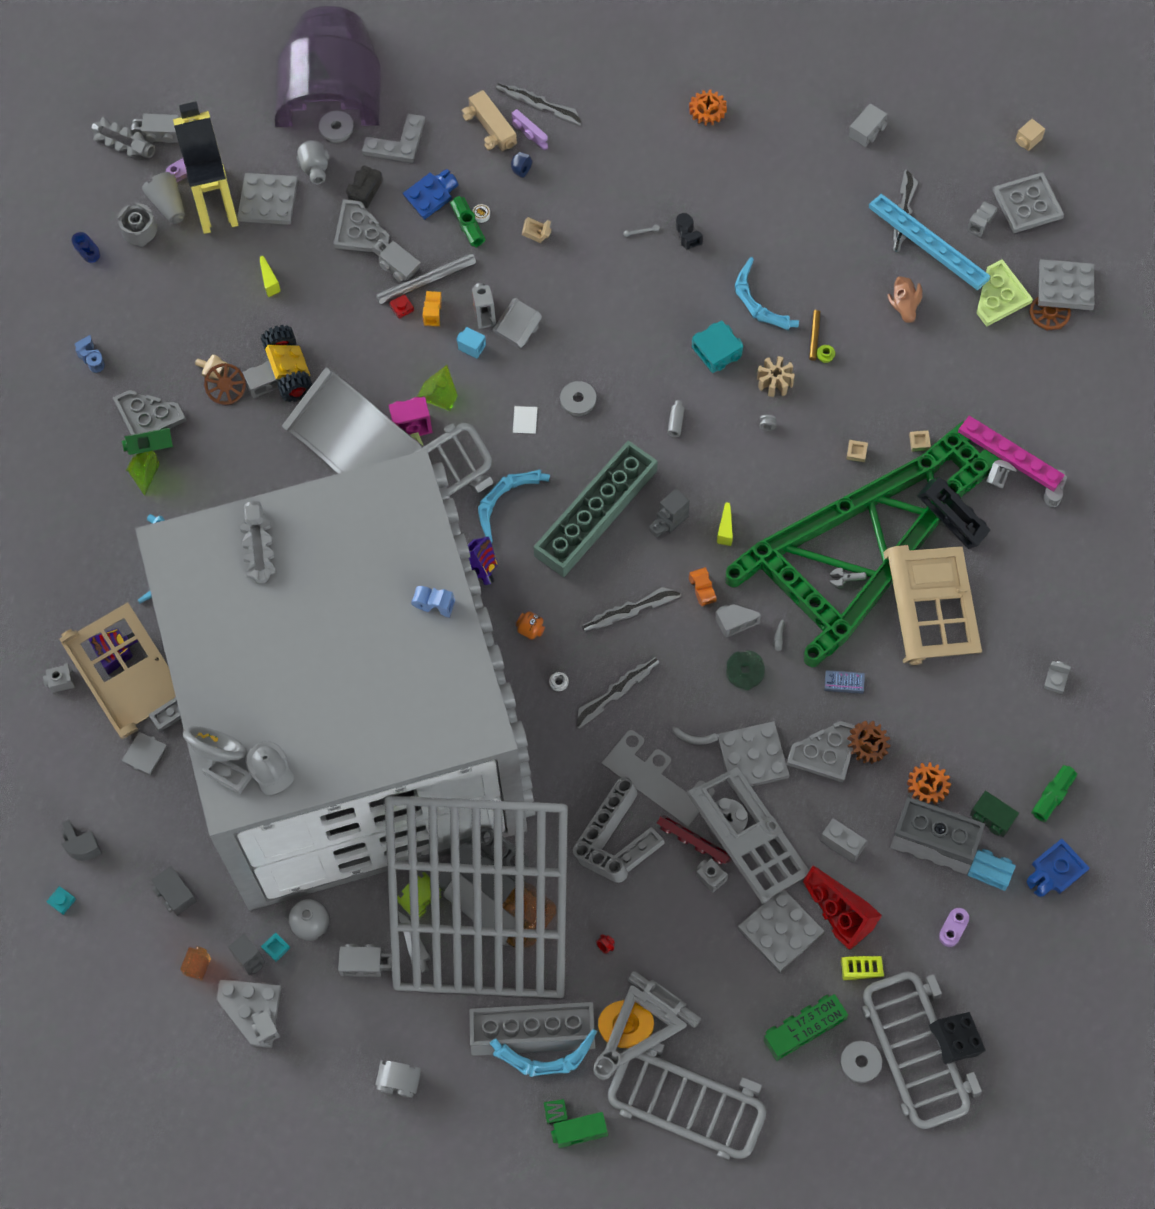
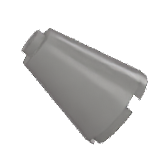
(165, 196)

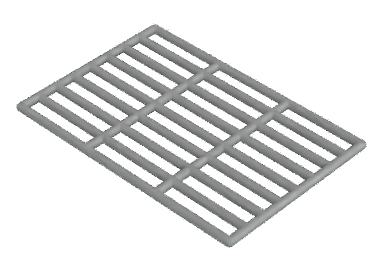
(476, 868)

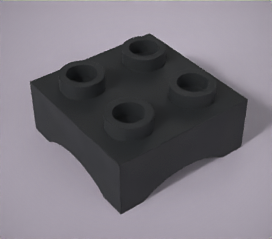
(957, 1037)

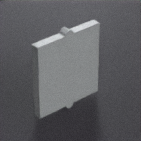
(144, 753)

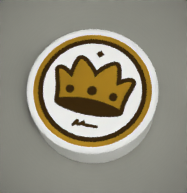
(482, 213)

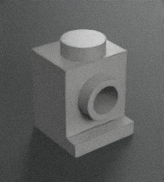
(64, 680)
(713, 881)
(264, 1027)

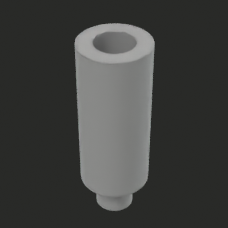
(676, 419)

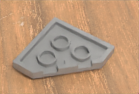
(358, 228)
(147, 412)
(824, 752)
(246, 998)

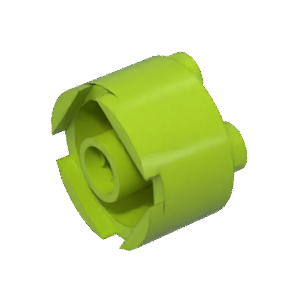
(424, 895)

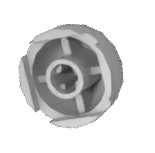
(308, 919)

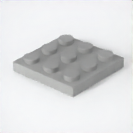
(267, 198)
(1028, 202)
(1066, 284)
(755, 752)
(781, 930)

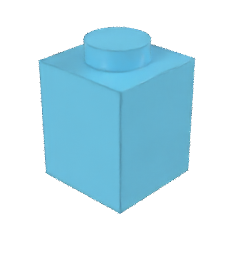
(471, 342)

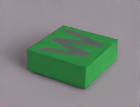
(555, 1111)

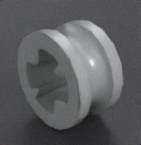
(767, 422)

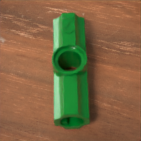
(465, 214)
(1054, 793)

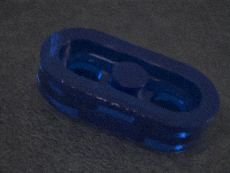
(86, 248)

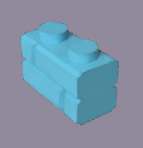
(991, 869)

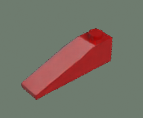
(846, 911)

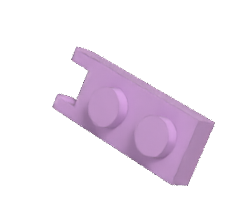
(529, 129)

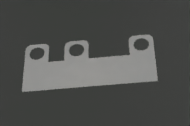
(649, 779)

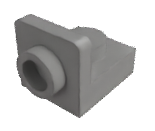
(1057, 677)

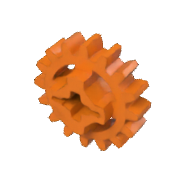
(700, 103)
(932, 776)

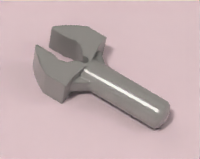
(839, 572)

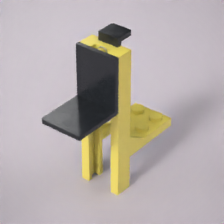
(202, 161)

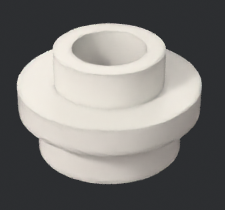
(558, 676)

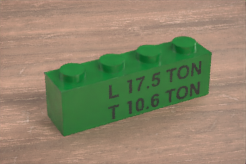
(805, 1027)

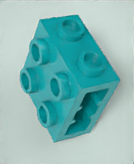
(717, 346)

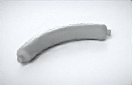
(695, 740)

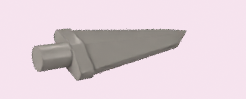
(424, 955)

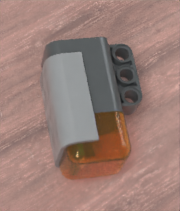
(487, 889)

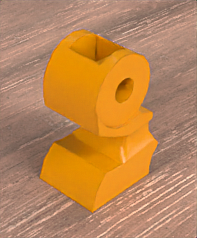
(431, 308)

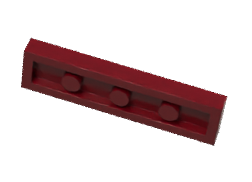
(688, 836)

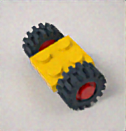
(287, 362)

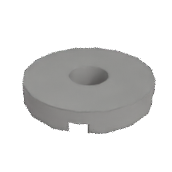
(336, 118)
(578, 389)
(867, 1051)

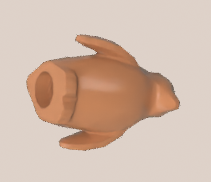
(906, 298)

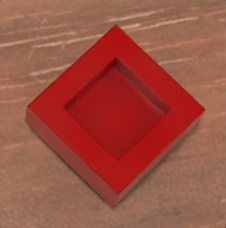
(401, 306)

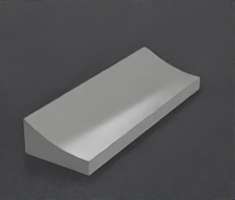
(531, 1027)

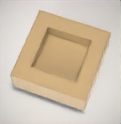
(919, 441)
(857, 451)

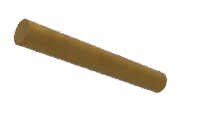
(814, 335)

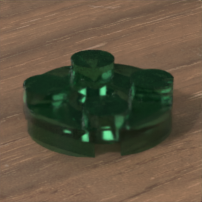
(743, 659)

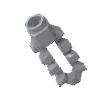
(138, 146)
(255, 519)

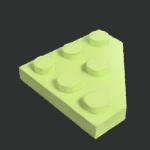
(1001, 294)

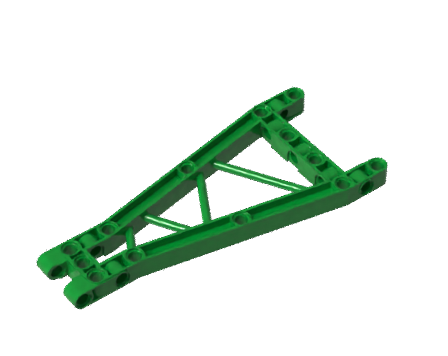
(830, 516)

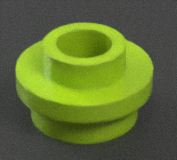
(825, 358)

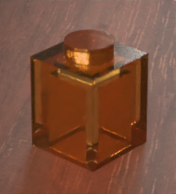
(195, 963)

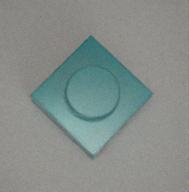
(61, 900)
(275, 947)

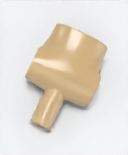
(207, 365)

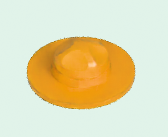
(638, 1027)

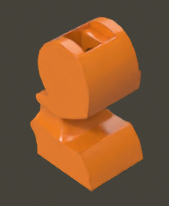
(703, 586)

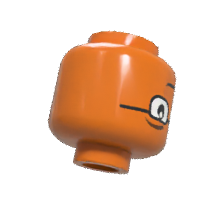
(530, 625)

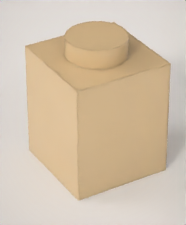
(1030, 134)

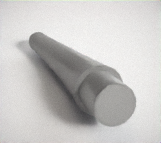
(778, 640)

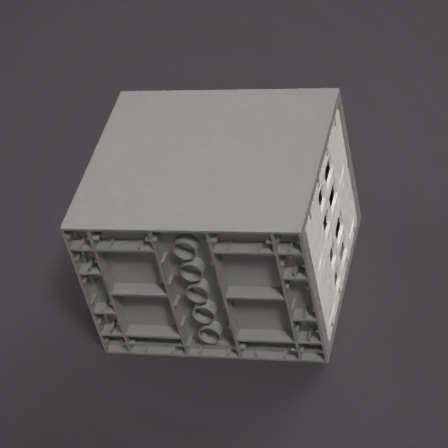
(337, 673)

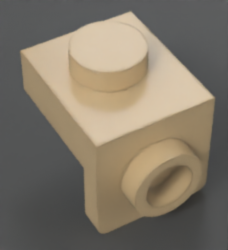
(536, 230)

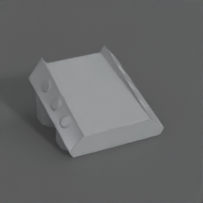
(517, 323)

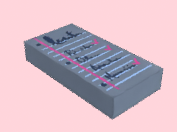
(844, 682)

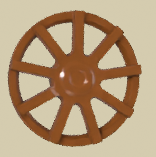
(1049, 313)
(224, 384)

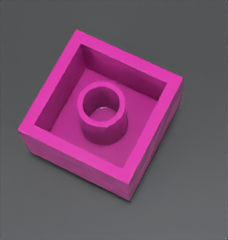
(412, 416)

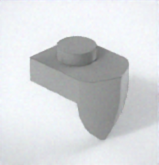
(999, 473)

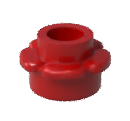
(605, 943)

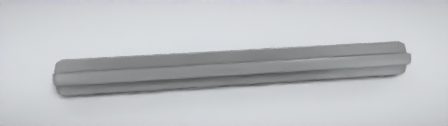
(426, 278)

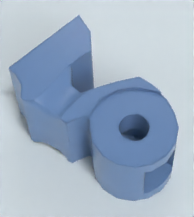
(92, 357)
(429, 598)

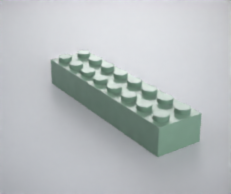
(595, 508)

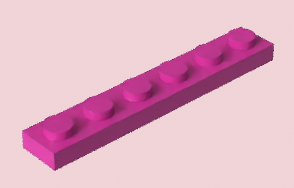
(1011, 453)

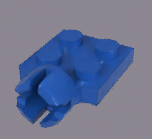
(431, 193)
(1056, 869)

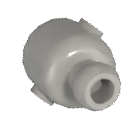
(313, 160)

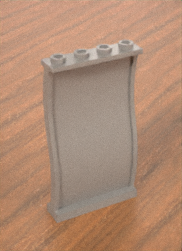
(346, 426)

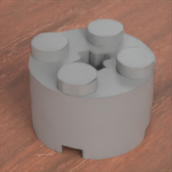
(137, 224)
(734, 813)
(397, 1077)

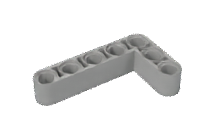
(604, 831)

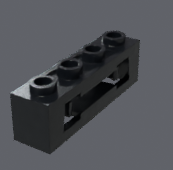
(954, 512)

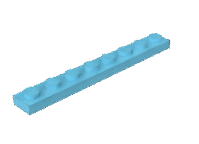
(929, 242)

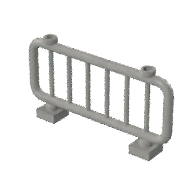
(480, 481)
(970, 1084)
(748, 1088)

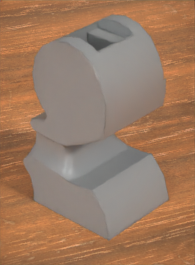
(980, 219)
(1054, 498)

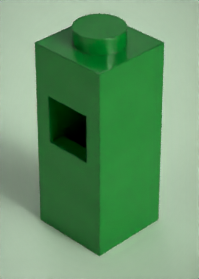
(147, 441)
(579, 1130)

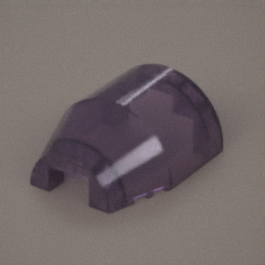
(328, 61)

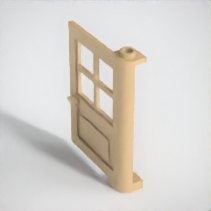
(929, 577)
(136, 690)

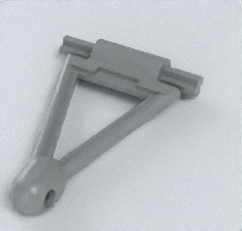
(659, 1003)

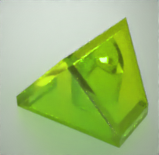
(439, 389)
(143, 469)

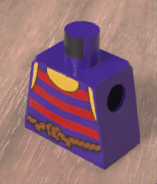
(482, 559)
(101, 646)

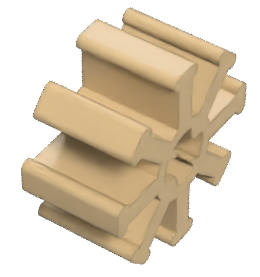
(783, 378)

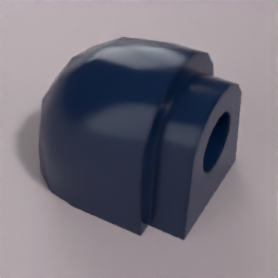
(521, 164)

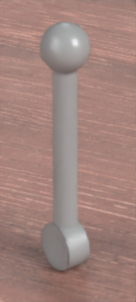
(655, 228)

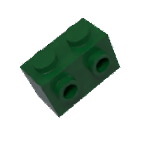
(994, 813)

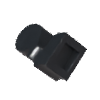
(685, 226)

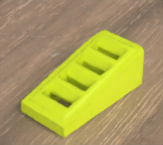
(270, 281)
(725, 532)
(854, 960)

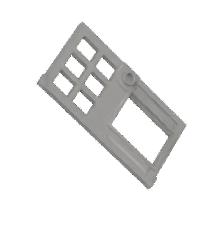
(750, 838)

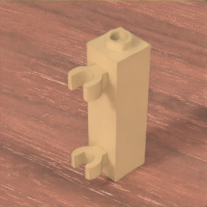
(492, 120)

